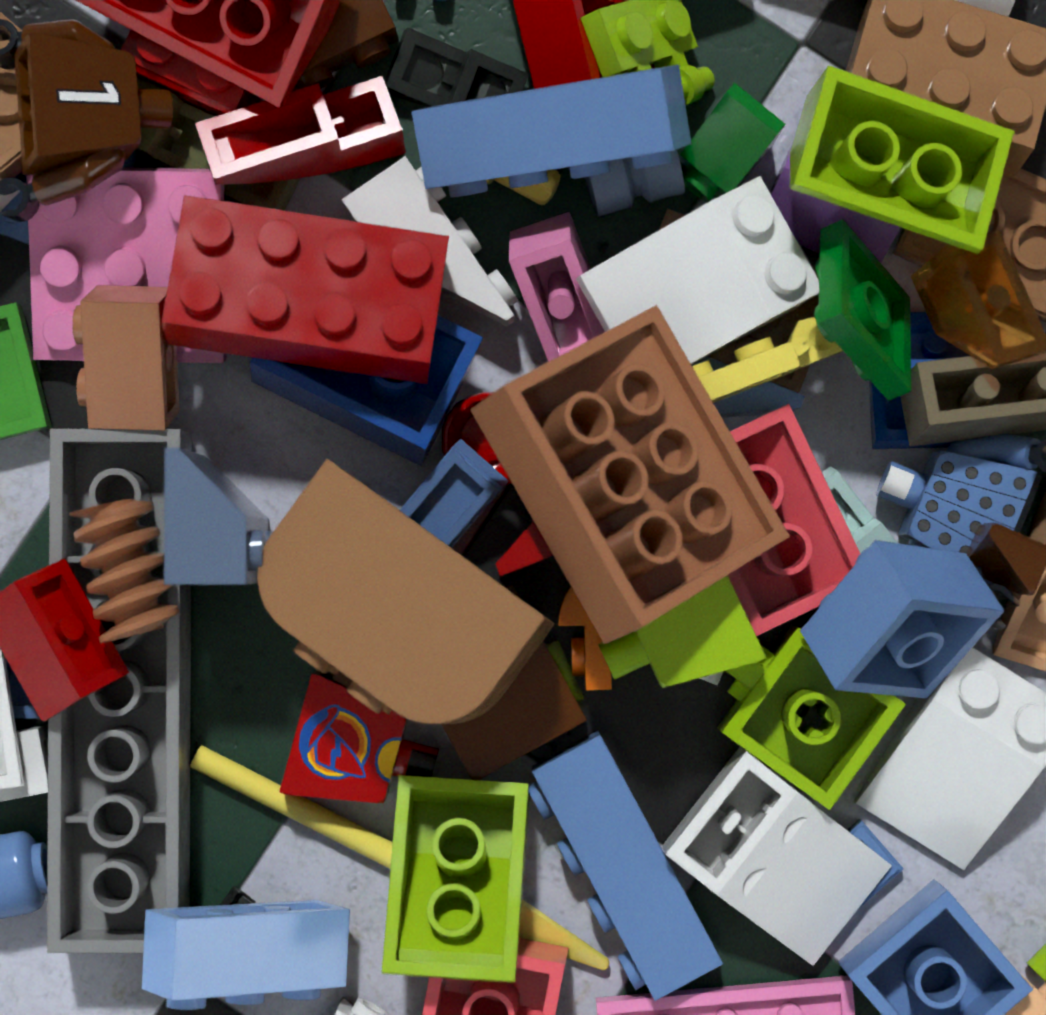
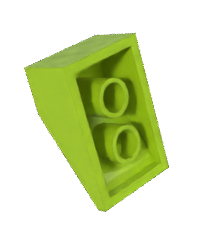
(456, 879)

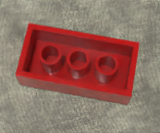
(304, 289)

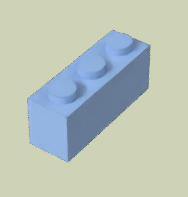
(244, 952)

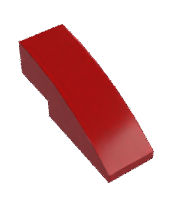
(304, 136)

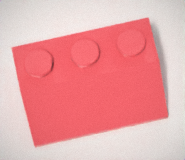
(820, 546)

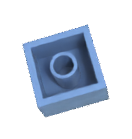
(900, 620)
(934, 962)

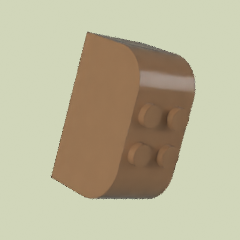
(393, 605)

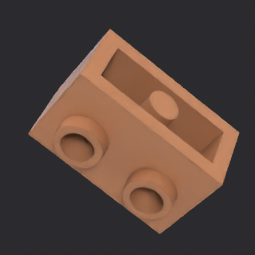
(127, 363)

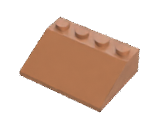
(629, 474)

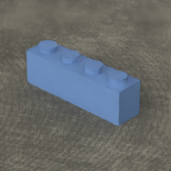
(551, 129)
(625, 865)

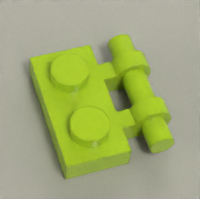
(643, 33)

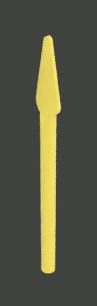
(533, 923)

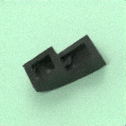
(441, 74)

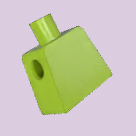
(690, 640)

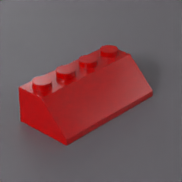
(243, 41)

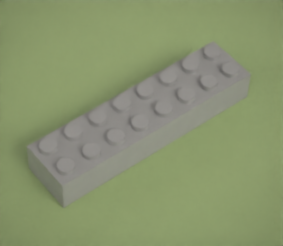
(125, 749)

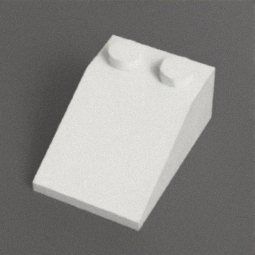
(708, 273)
(961, 759)

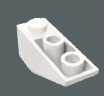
(401, 201)

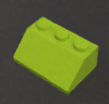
(899, 158)

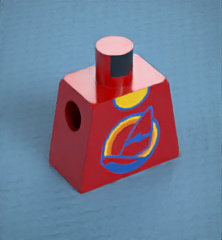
(348, 748)

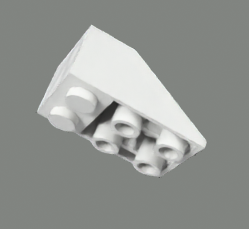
(775, 856)

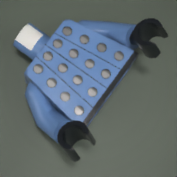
(964, 488)

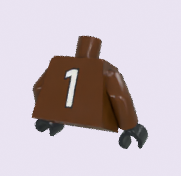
(74, 110)

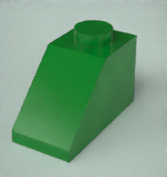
(729, 145)

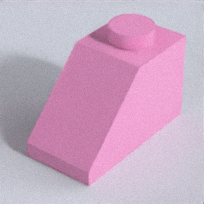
(546, 265)

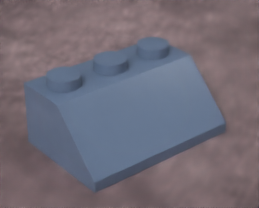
(208, 525)

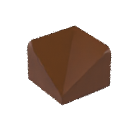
(1008, 558)

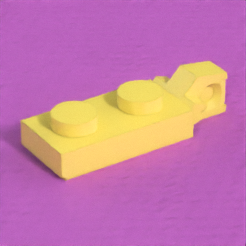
(763, 362)

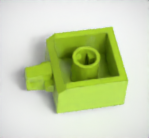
(767, 722)

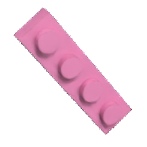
(790, 997)

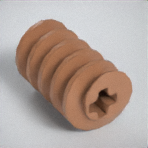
(124, 568)

